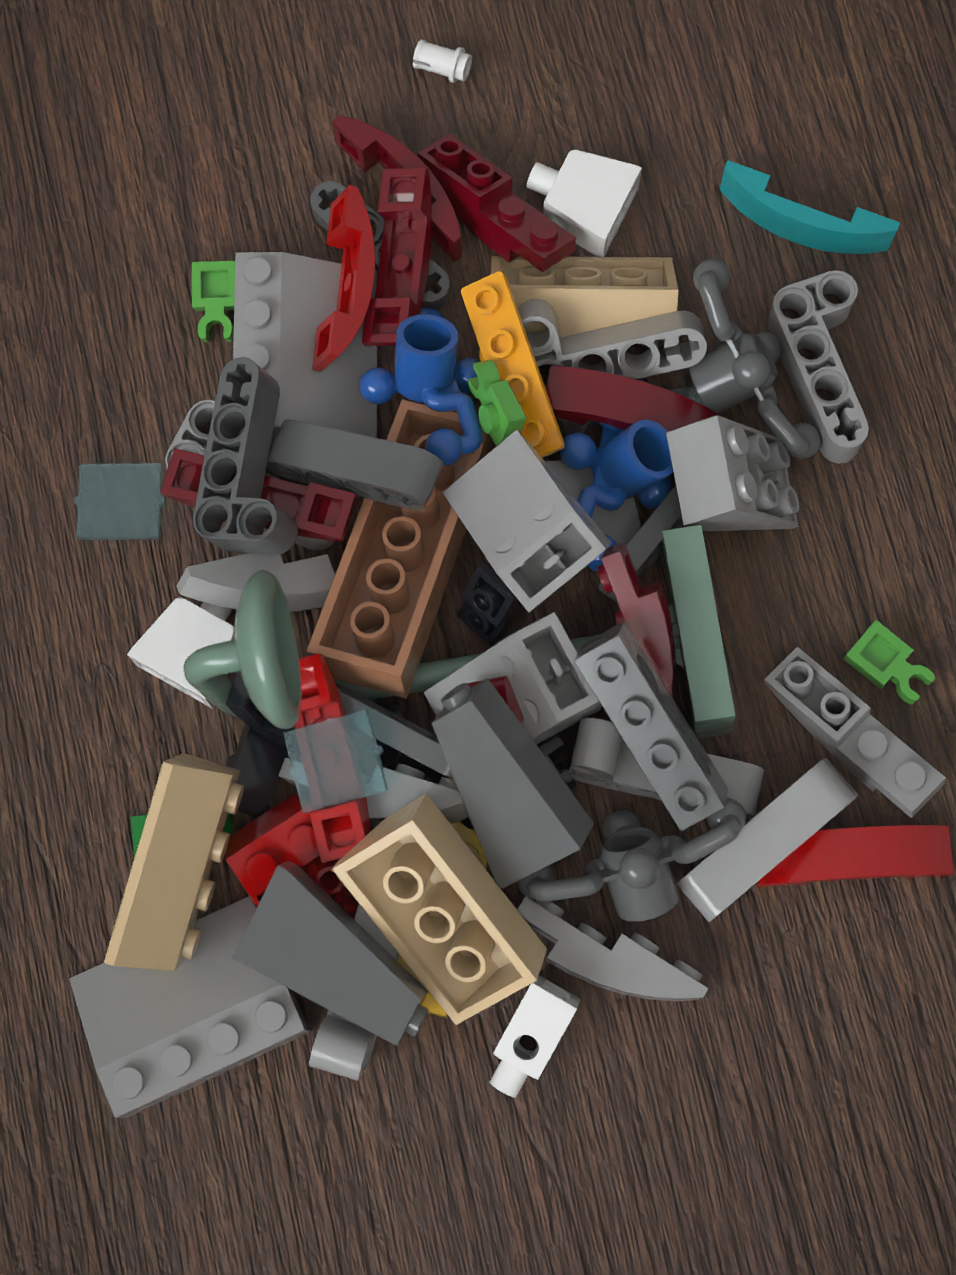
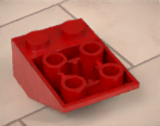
(282, 837)

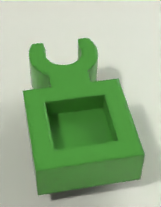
(214, 293)
(499, 410)
(882, 657)

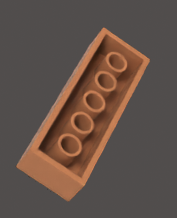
(394, 572)

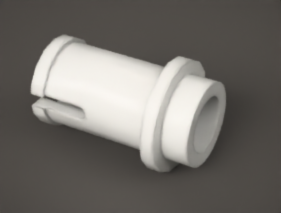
(442, 60)

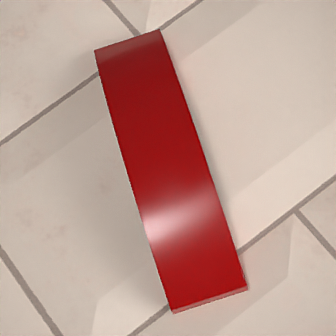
(352, 232)
(345, 824)
(866, 854)

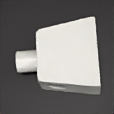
(587, 196)
(176, 636)
(544, 1016)

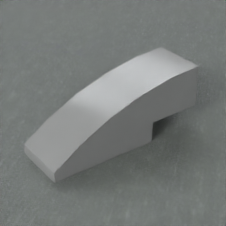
(223, 580)

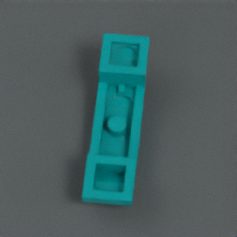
(803, 224)

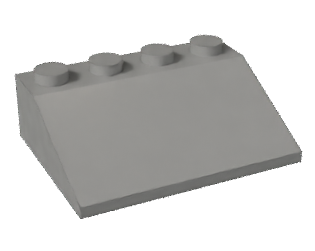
(275, 325)
(181, 1027)

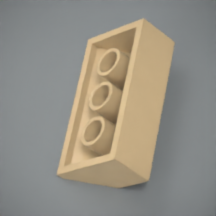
(594, 290)
(174, 864)
(442, 910)

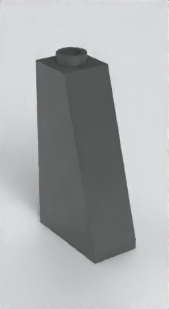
(507, 785)
(327, 957)

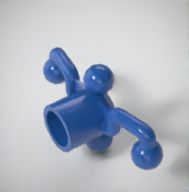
(429, 376)
(622, 466)

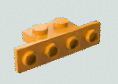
(507, 345)

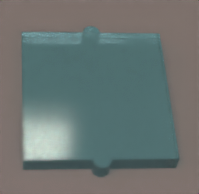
(119, 501)
(335, 761)

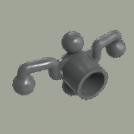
(743, 366)
(637, 864)

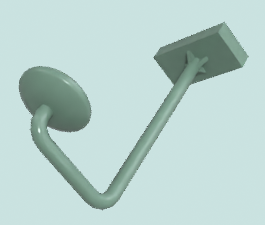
(270, 662)

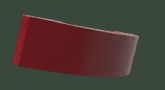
(371, 145)
(403, 255)
(617, 400)
(316, 508)

